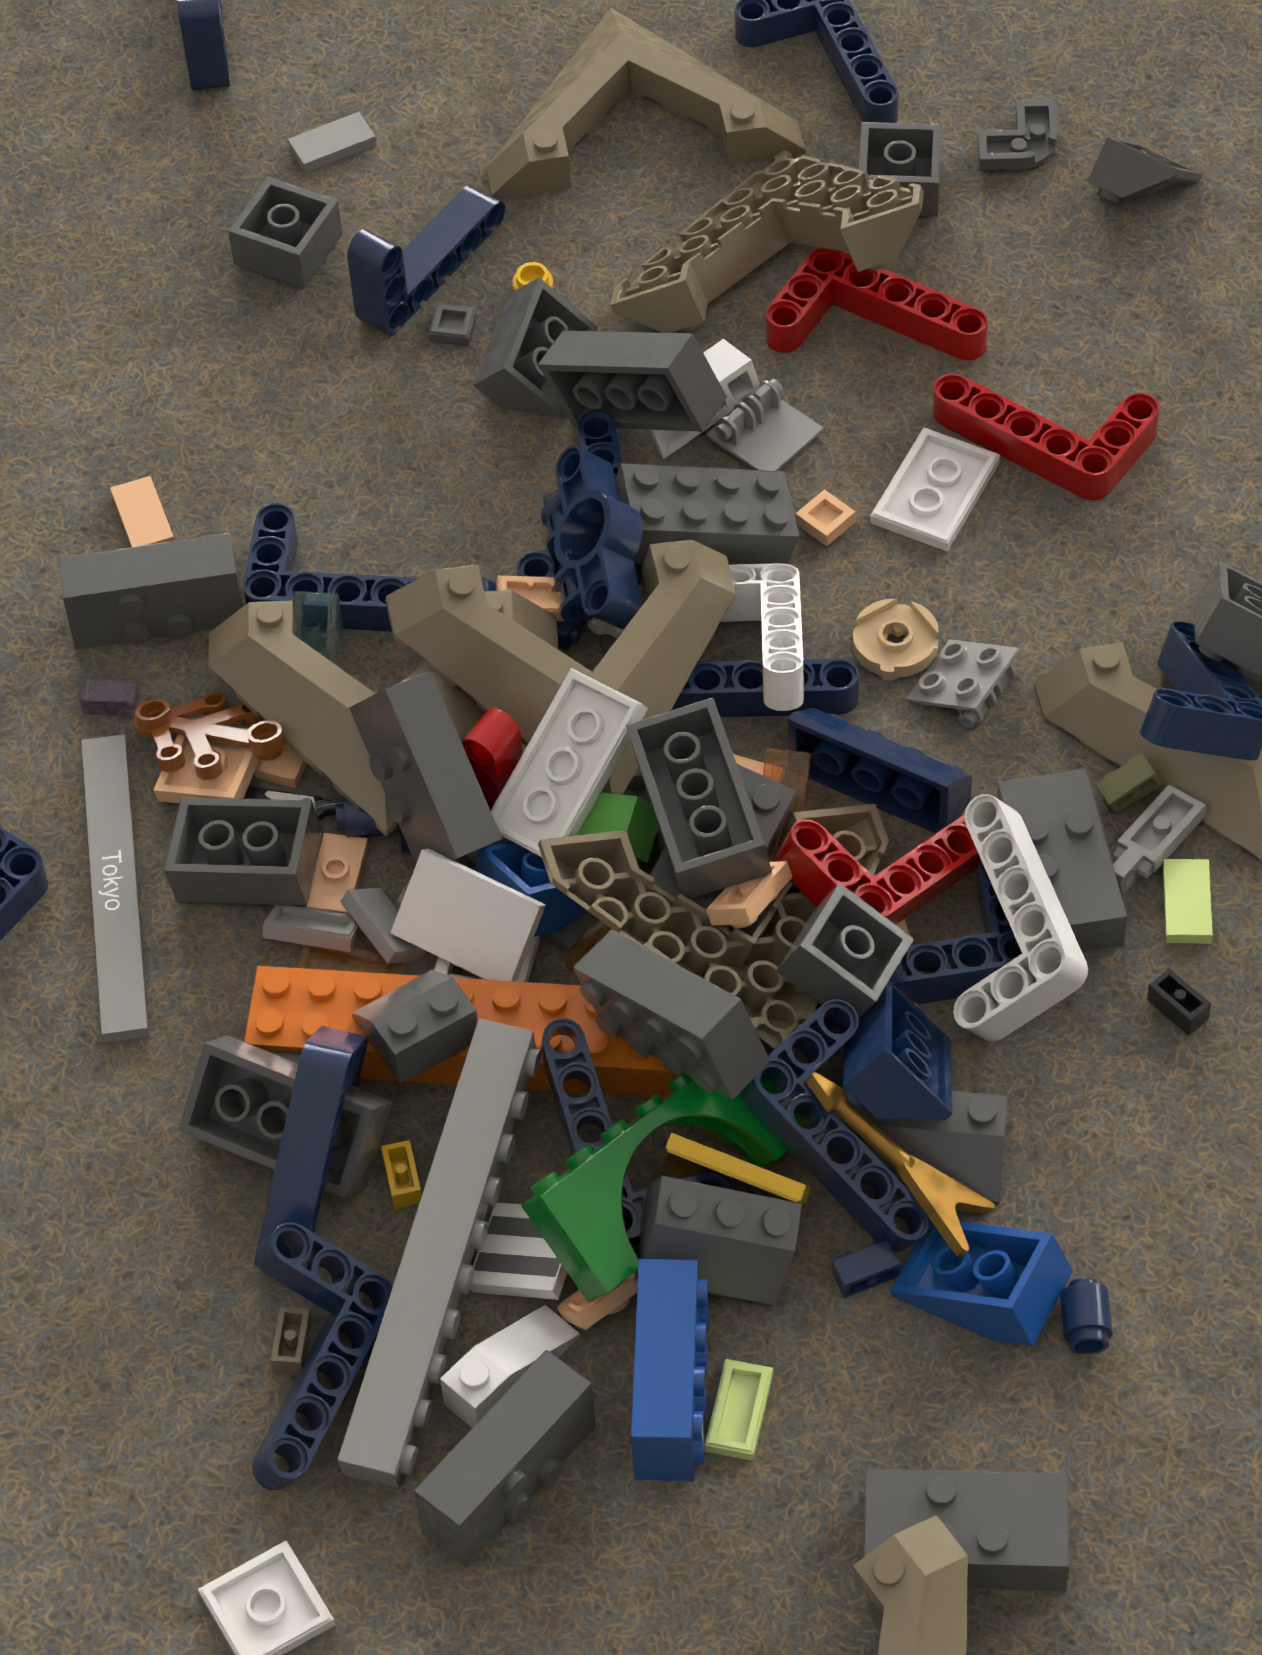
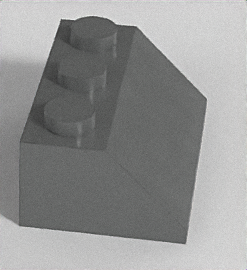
(521, 338)
(962, 1146)
(736, 1236)

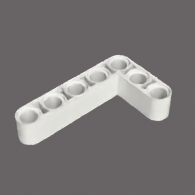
(773, 596)
(997, 834)

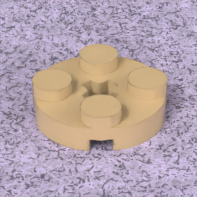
(895, 659)

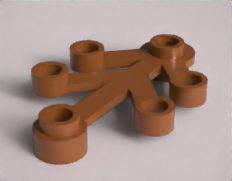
(157, 719)

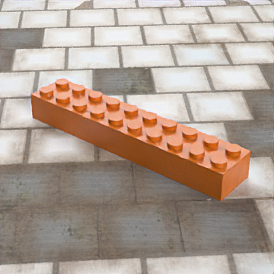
(296, 1002)

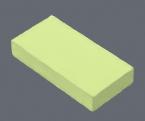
(1187, 901)
(739, 1409)

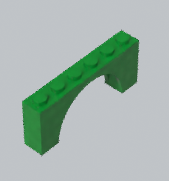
(582, 1207)

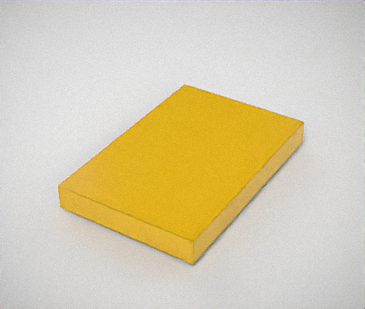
(738, 1169)

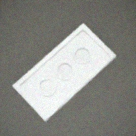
(566, 762)

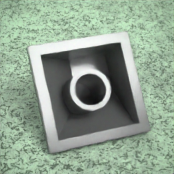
(1136, 172)

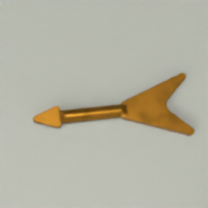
(932, 1189)

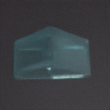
(319, 622)

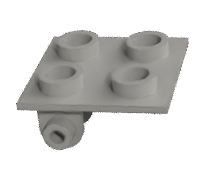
(764, 429)
(966, 679)

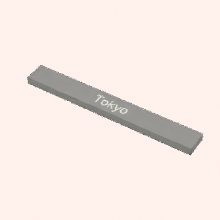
(114, 889)

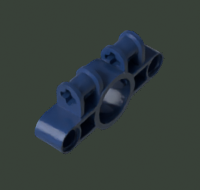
(599, 579)

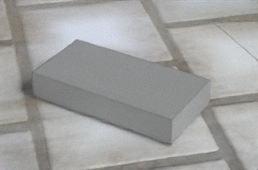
(332, 142)
(376, 917)
(311, 927)

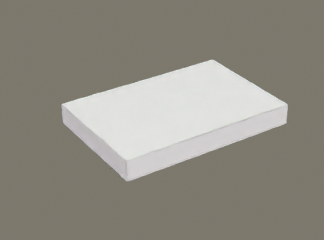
(935, 489)
(467, 918)

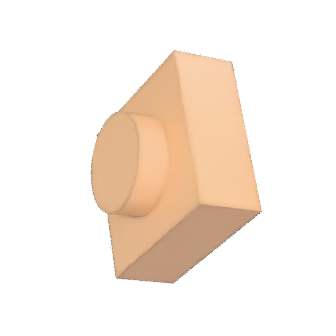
(825, 517)

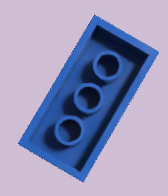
(669, 1370)

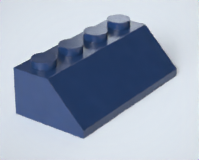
(880, 770)
(898, 1062)

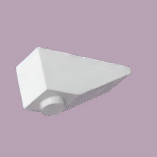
(736, 378)
(501, 1360)

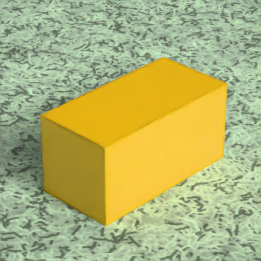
(401, 1174)

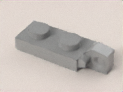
(1156, 835)

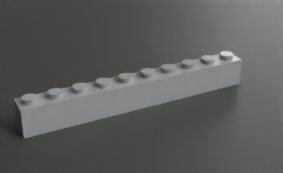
(439, 1255)

